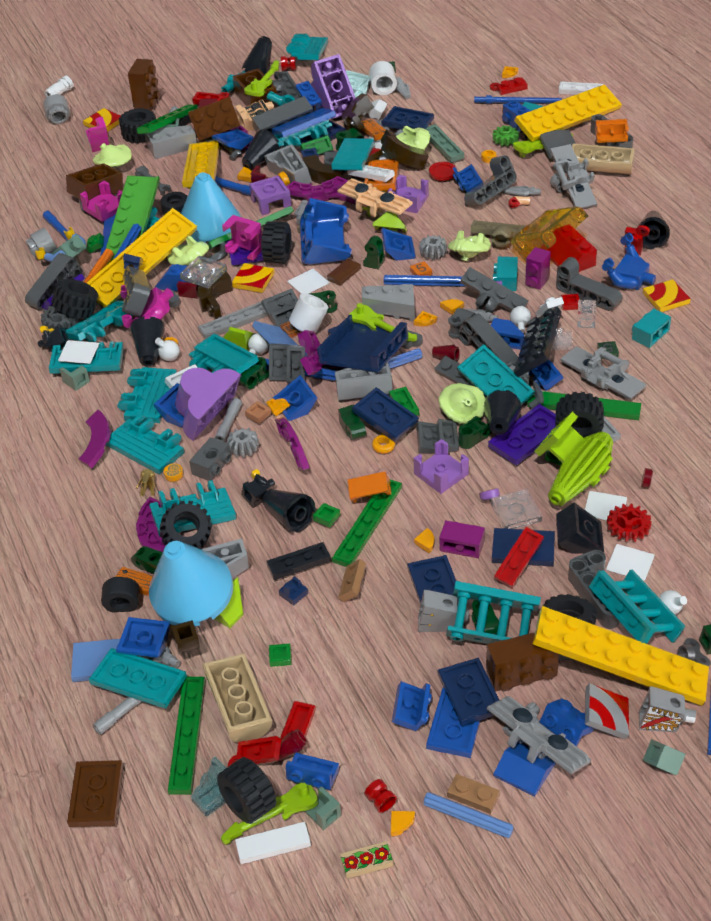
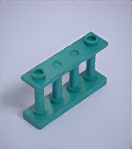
(486, 596)
(627, 612)

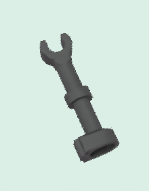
(143, 171)

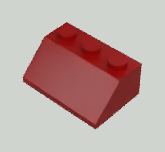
(572, 244)

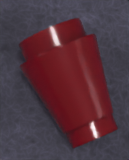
(447, 350)
(292, 743)

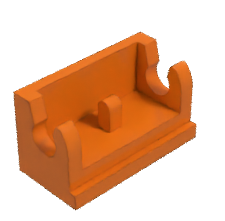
(611, 130)
(369, 485)

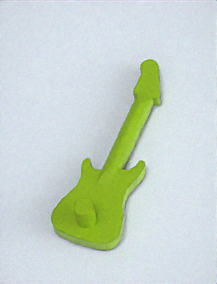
(257, 88)
(526, 147)
(365, 315)
(297, 799)

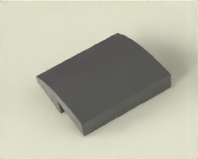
(555, 139)
(280, 307)
(285, 362)
(431, 433)

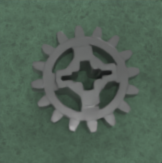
(54, 318)

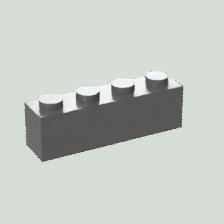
(282, 114)

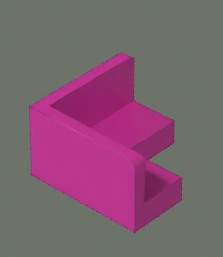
(97, 135)

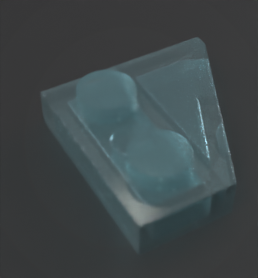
(207, 794)

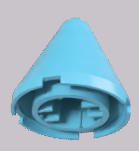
(208, 208)
(189, 584)

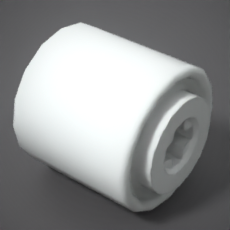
(382, 78)
(308, 313)

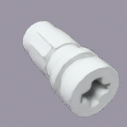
(62, 85)

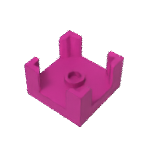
(103, 205)
(244, 234)

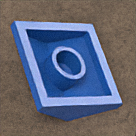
(233, 138)
(398, 245)
(299, 397)
(167, 407)
(144, 637)
(520, 772)

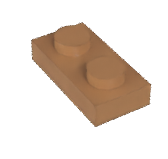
(351, 581)
(473, 793)

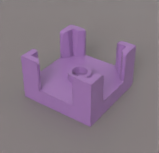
(269, 191)
(416, 195)
(441, 469)

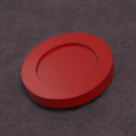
(441, 171)

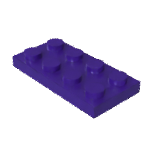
(524, 435)

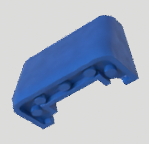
(323, 233)

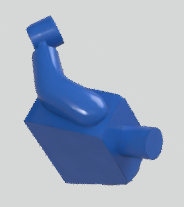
(631, 271)

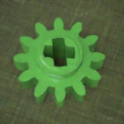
(505, 135)

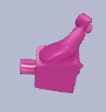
(156, 305)

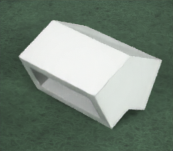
(378, 109)

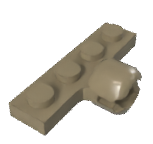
(500, 232)

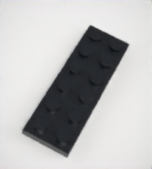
(538, 341)

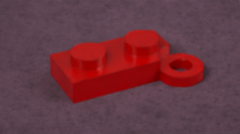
(509, 86)
(203, 95)
(638, 236)
(258, 750)

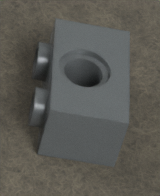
(210, 459)

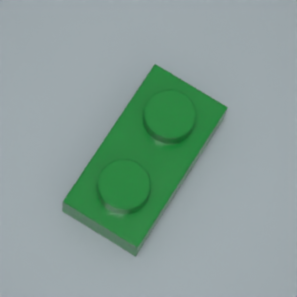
(321, 144)
(404, 398)

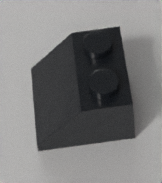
(579, 530)

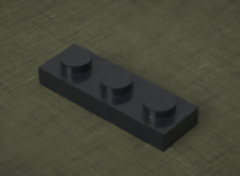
(298, 560)

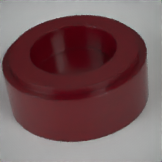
(646, 478)

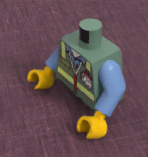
(72, 247)

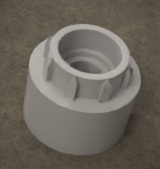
(56, 108)
(40, 239)

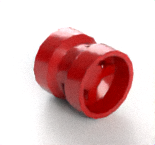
(288, 63)
(382, 798)

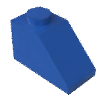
(171, 278)
(509, 332)

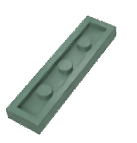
(444, 144)

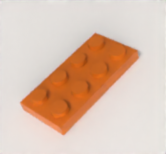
(391, 164)

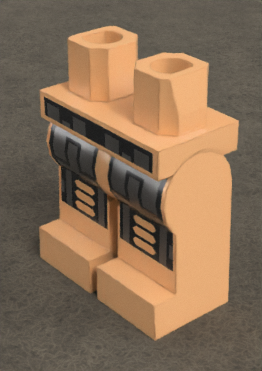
(246, 113)

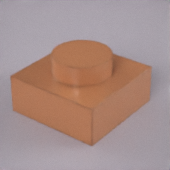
(258, 412)

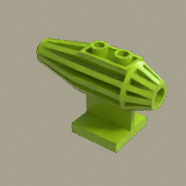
(580, 457)

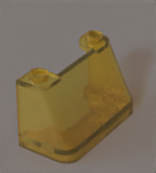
(540, 231)

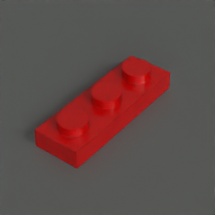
(518, 557)

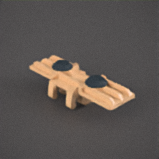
(375, 199)

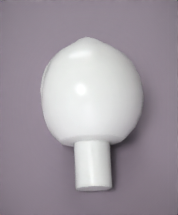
(520, 317)
(258, 344)
(168, 349)
(673, 600)

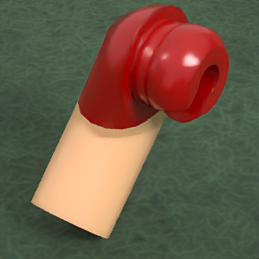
(518, 200)

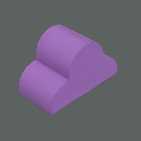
(332, 84)
(203, 396)

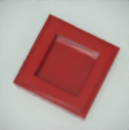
(570, 301)

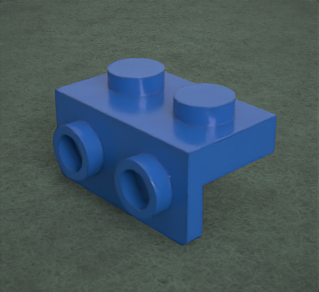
(305, 89)
(510, 111)
(468, 178)
(546, 375)
(411, 705)
(564, 718)
(312, 771)

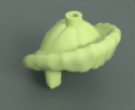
(415, 137)
(113, 155)
(469, 246)
(187, 253)
(462, 402)

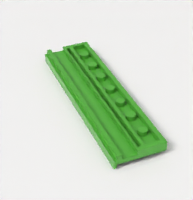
(132, 209)

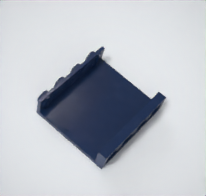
(361, 347)

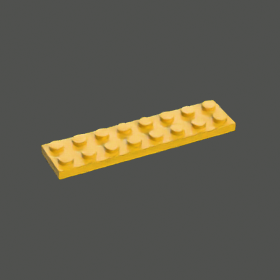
(568, 112)
(200, 158)
(151, 246)
(621, 655)

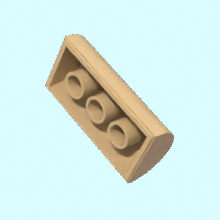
(605, 158)
(238, 698)

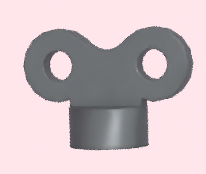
(693, 652)

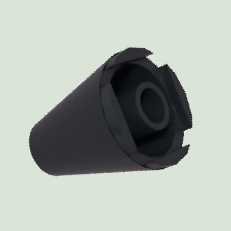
(259, 56)
(261, 145)
(659, 230)
(144, 334)
(501, 410)
(290, 508)

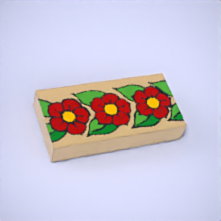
(366, 860)

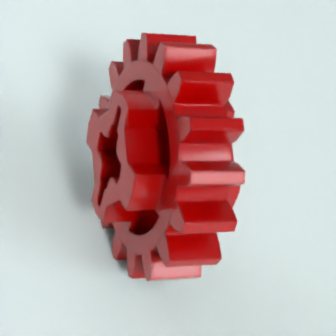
(629, 522)

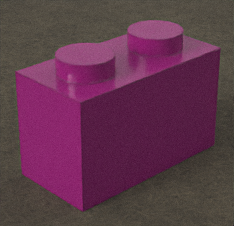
(537, 268)
(462, 539)

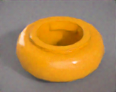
(383, 449)

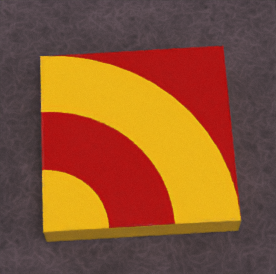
(110, 118)
(253, 277)
(666, 295)

